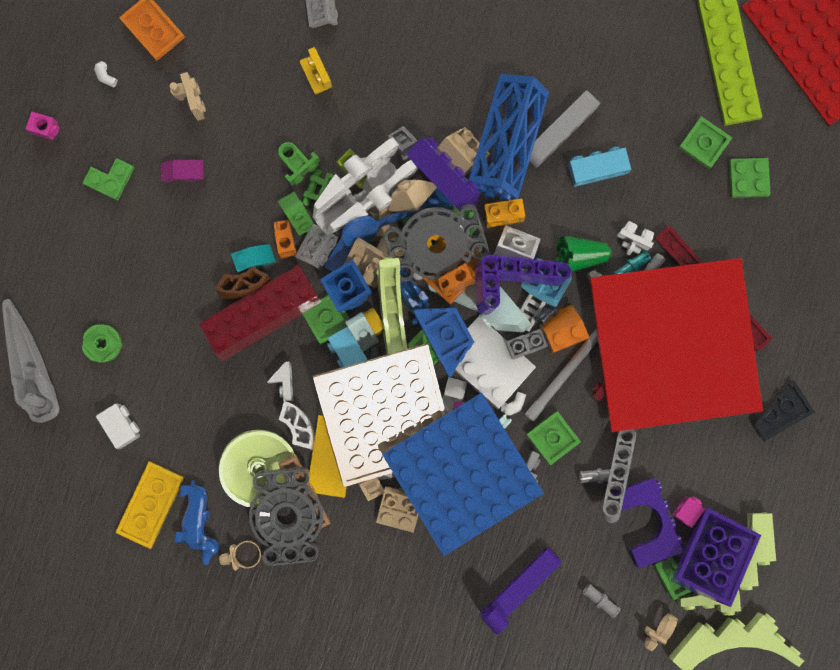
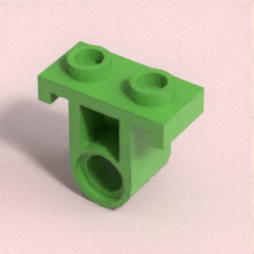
(297, 163)
(296, 213)

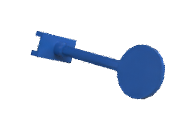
(367, 227)

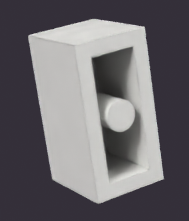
(118, 425)

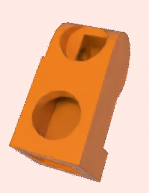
(284, 239)
(457, 280)

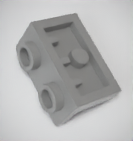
(321, 12)
(316, 247)

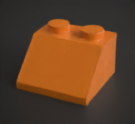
(564, 329)

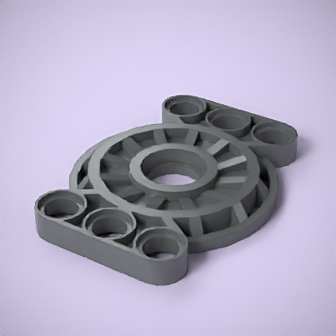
(452, 230)
(282, 535)

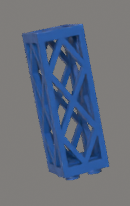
(531, 91)

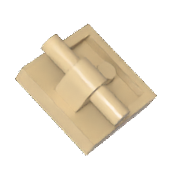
(191, 90)
(366, 259)
(397, 510)

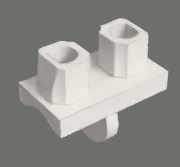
(642, 241)

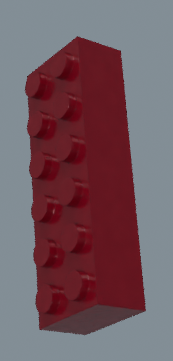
(259, 313)

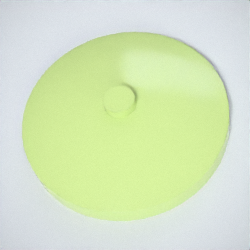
(245, 457)

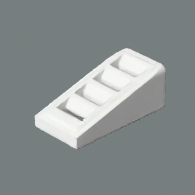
(525, 307)

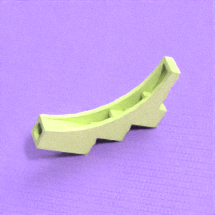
(390, 304)
(764, 553)
(759, 633)

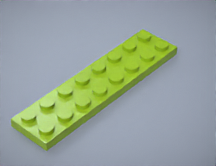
(729, 61)

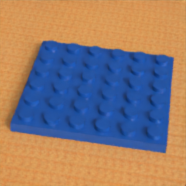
(462, 474)

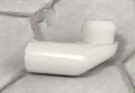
(100, 70)
(514, 407)

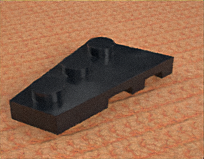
(784, 412)

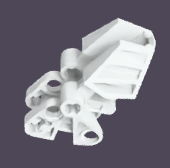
(337, 204)

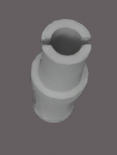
(596, 476)
(601, 600)

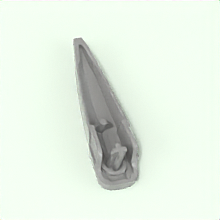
(28, 372)

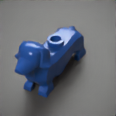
(412, 296)
(194, 522)

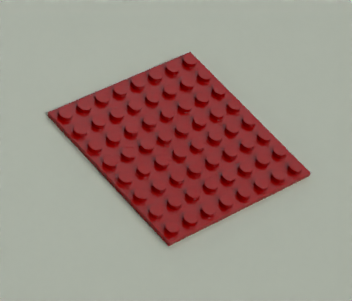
(807, 44)
(676, 344)

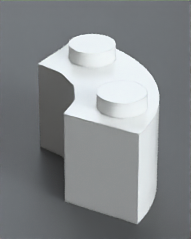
(299, 424)

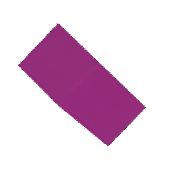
(182, 170)

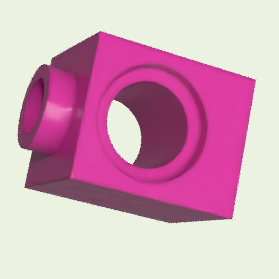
(37, 120)
(689, 511)

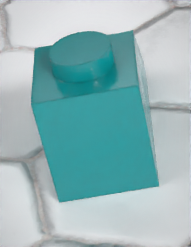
(253, 256)

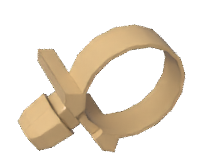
(226, 558)
(662, 633)

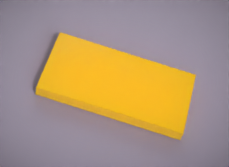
(324, 468)
(150, 505)

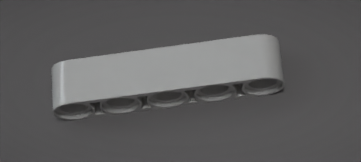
(563, 127)
(614, 482)

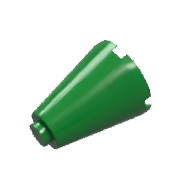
(581, 253)

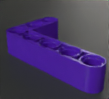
(515, 273)
(498, 610)

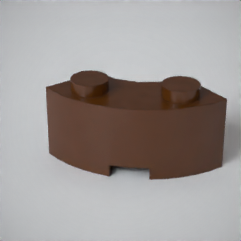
(238, 286)

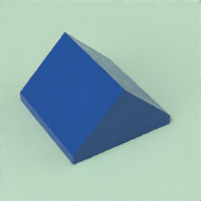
(346, 287)

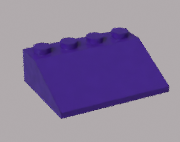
(443, 173)
(716, 557)

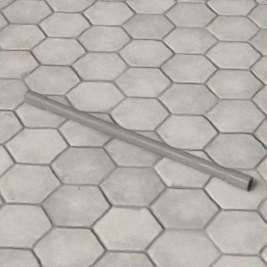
(537, 407)

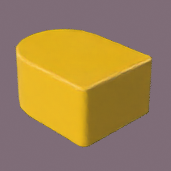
(374, 321)

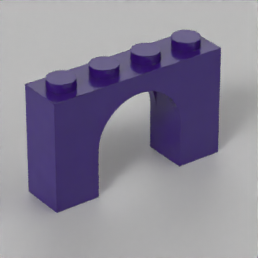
(665, 542)

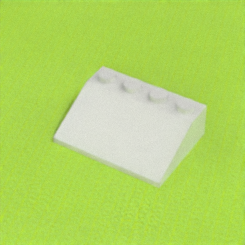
(490, 365)

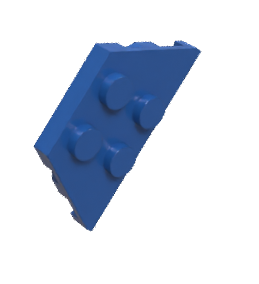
(446, 335)

